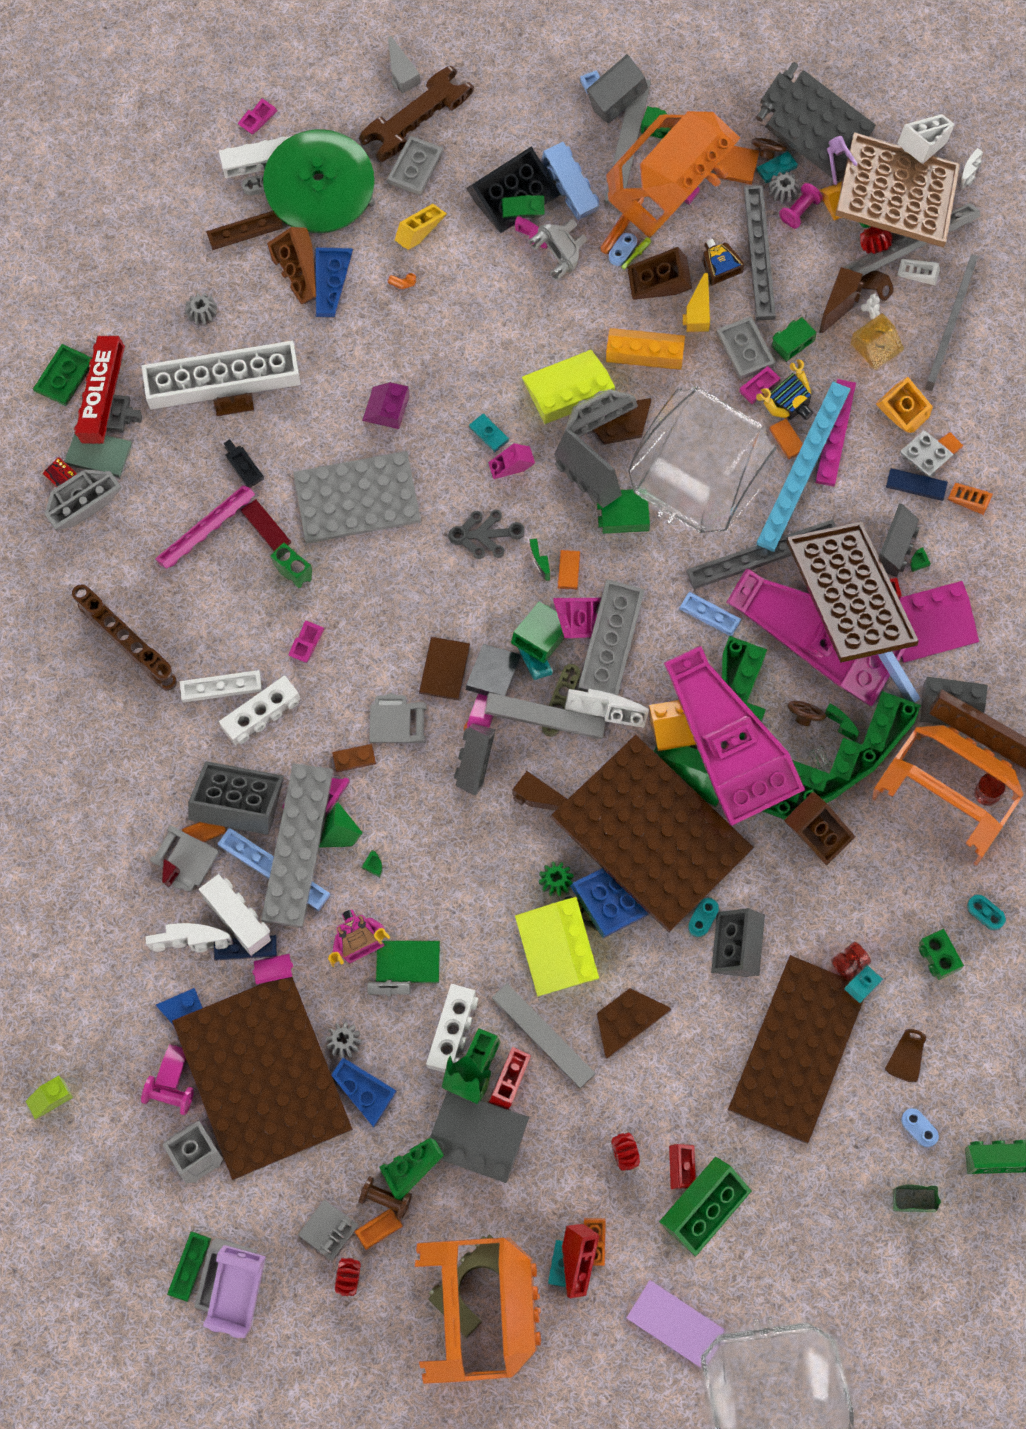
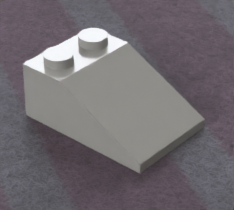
(209, 1272)

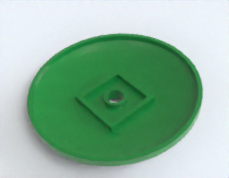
(322, 203)

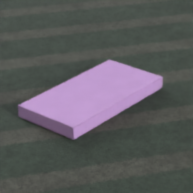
(674, 1322)

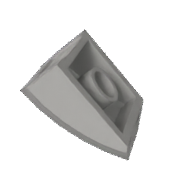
(192, 1152)

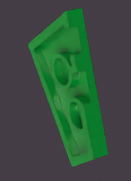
(411, 1168)

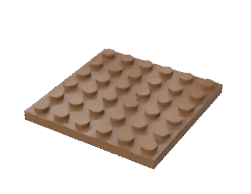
(898, 191)

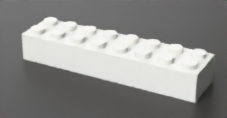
(221, 375)

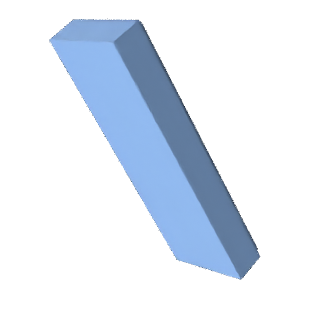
(710, 614)
(899, 676)

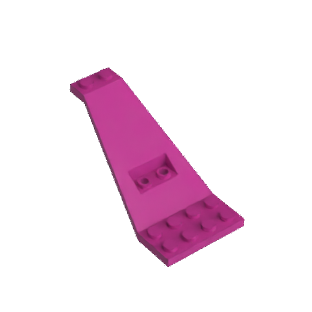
(795, 623)
(747, 772)

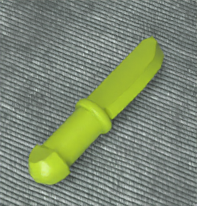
(638, 251)

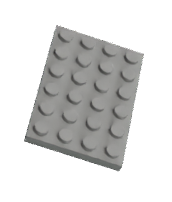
(356, 497)

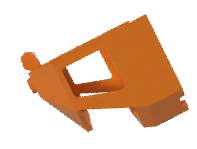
(673, 166)
(984, 759)
(517, 1309)

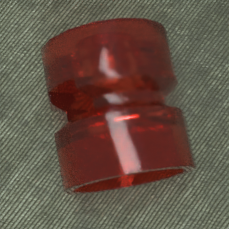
(989, 790)
(850, 961)

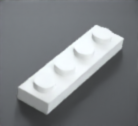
(220, 686)

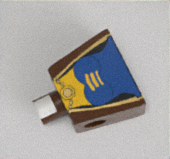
(721, 262)

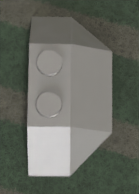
(599, 410)
(80, 498)

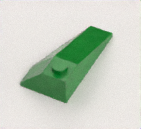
(690, 767)

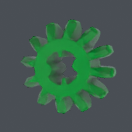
(550, 873)

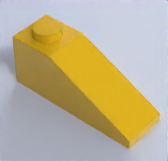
(418, 226)
(698, 311)

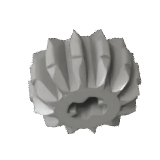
(784, 187)
(201, 308)
(347, 1033)

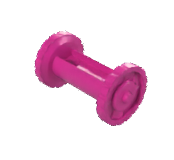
(809, 195)
(167, 1095)

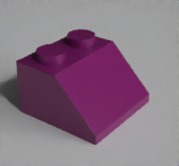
(387, 405)

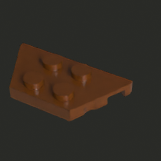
(626, 426)
(627, 1019)

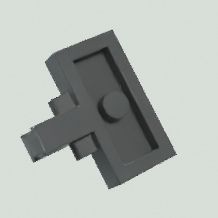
(121, 414)

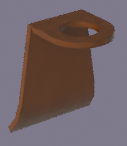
(877, 281)
(907, 1057)

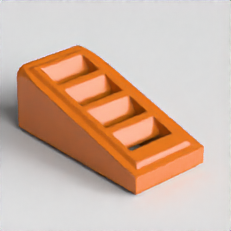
(974, 506)

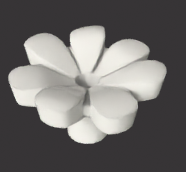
(872, 306)

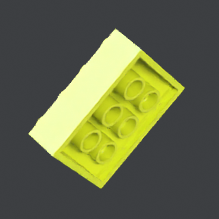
(565, 384)
(556, 946)

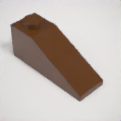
(536, 793)

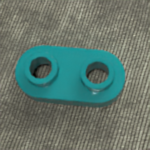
(987, 911)
(704, 917)

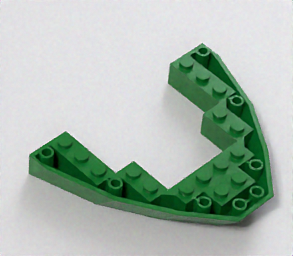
(853, 761)

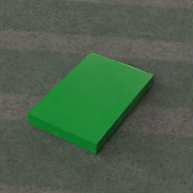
(63, 375)
(408, 961)

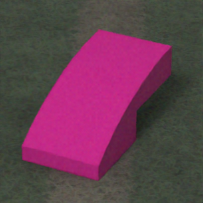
(255, 119)
(526, 227)
(306, 641)
(171, 1067)

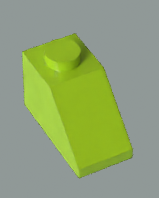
(48, 1097)

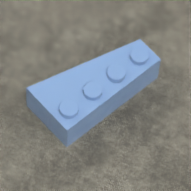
(570, 180)

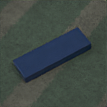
(916, 484)
(237, 951)

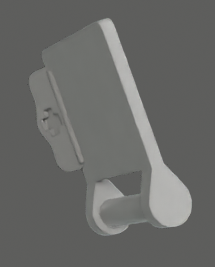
(392, 720)
(190, 856)

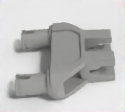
(561, 245)

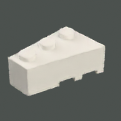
(925, 136)

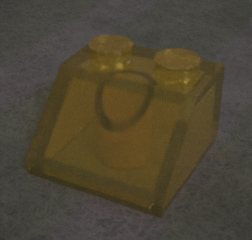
(877, 341)

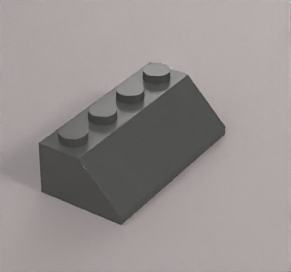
(587, 469)

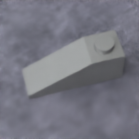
(403, 72)

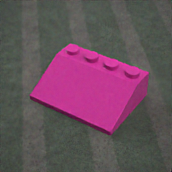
(940, 620)

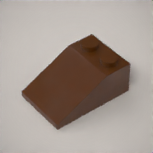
(660, 275)
(842, 298)
(819, 828)

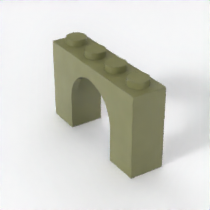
(482, 1257)

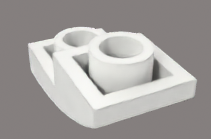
(971, 166)

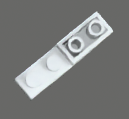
(607, 705)
(197, 936)

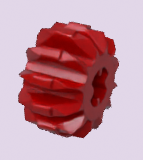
(875, 240)
(625, 1151)
(347, 1277)

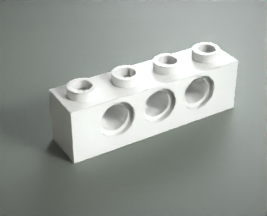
(264, 700)
(456, 996)

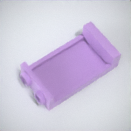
(234, 1291)

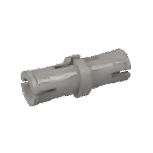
(388, 988)

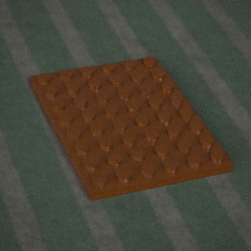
(652, 833)
(261, 1076)

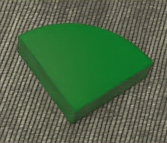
(919, 560)
(373, 864)

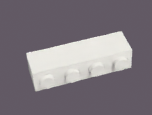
(248, 158)
(235, 914)

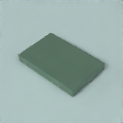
(100, 457)

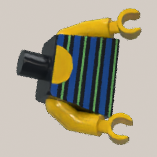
(790, 396)

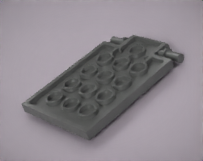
(810, 116)

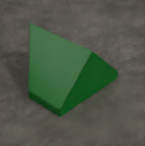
(339, 829)

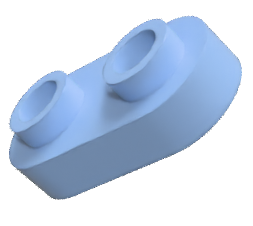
(623, 248)
(919, 1127)

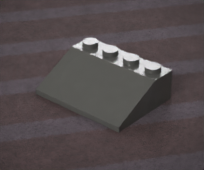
(235, 797)
(479, 1136)

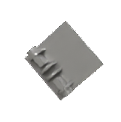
(926, 454)
(328, 1230)

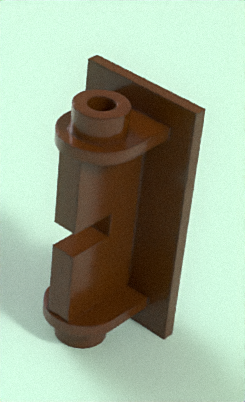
(233, 404)

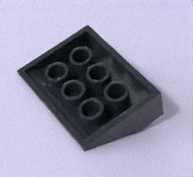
(515, 178)

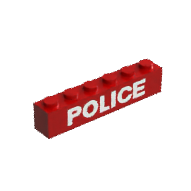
(99, 389)

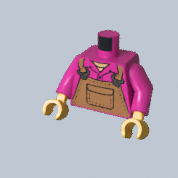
(356, 938)

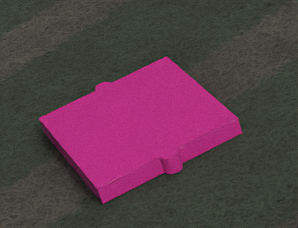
(272, 968)

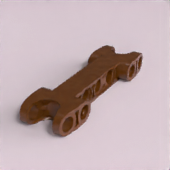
(439, 94)
(148, 659)

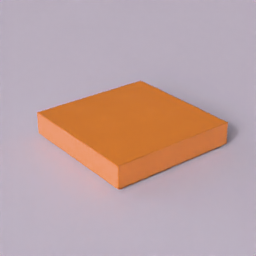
(740, 164)

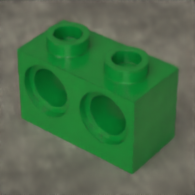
(945, 953)
(483, 1049)

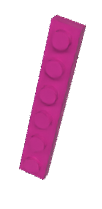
(833, 448)
(209, 523)

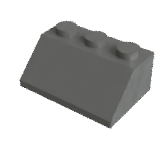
(617, 89)
(898, 540)
(970, 693)
(474, 758)
(738, 943)

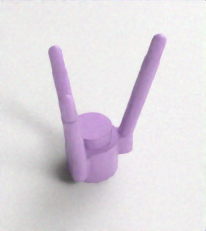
(838, 147)

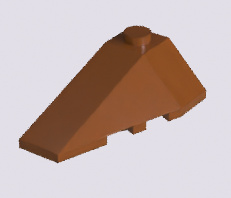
(295, 255)

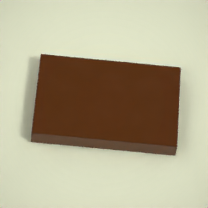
(444, 668)

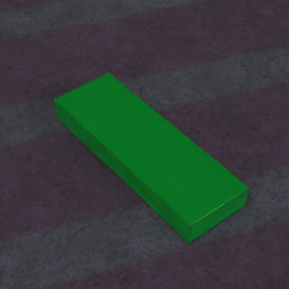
(189, 1266)

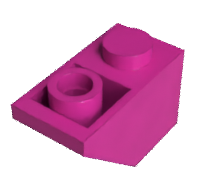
(511, 461)

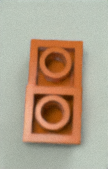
(598, 1225)

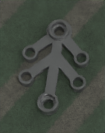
(483, 534)

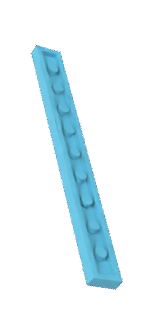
(803, 467)

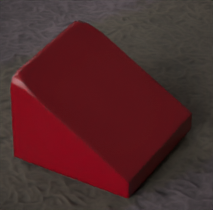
(169, 873)

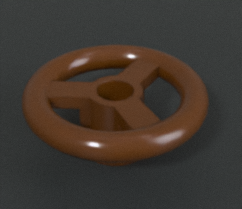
(768, 147)
(804, 712)

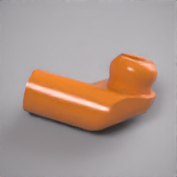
(404, 283)

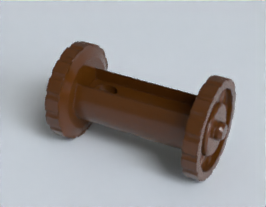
(384, 1198)

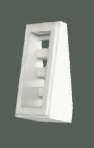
(925, 278)

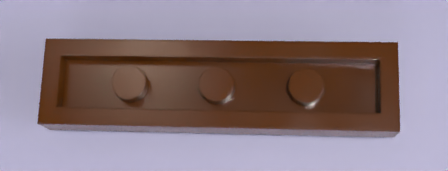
(244, 230)

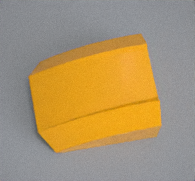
(905, 405)

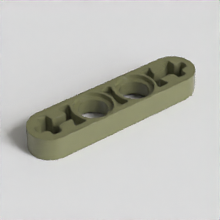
(558, 699)

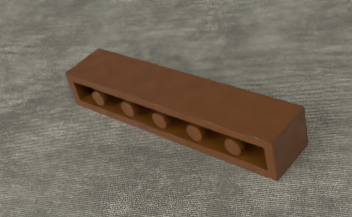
(980, 727)

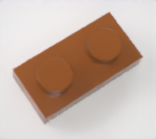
(354, 758)

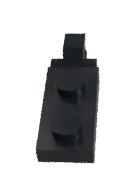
(243, 464)

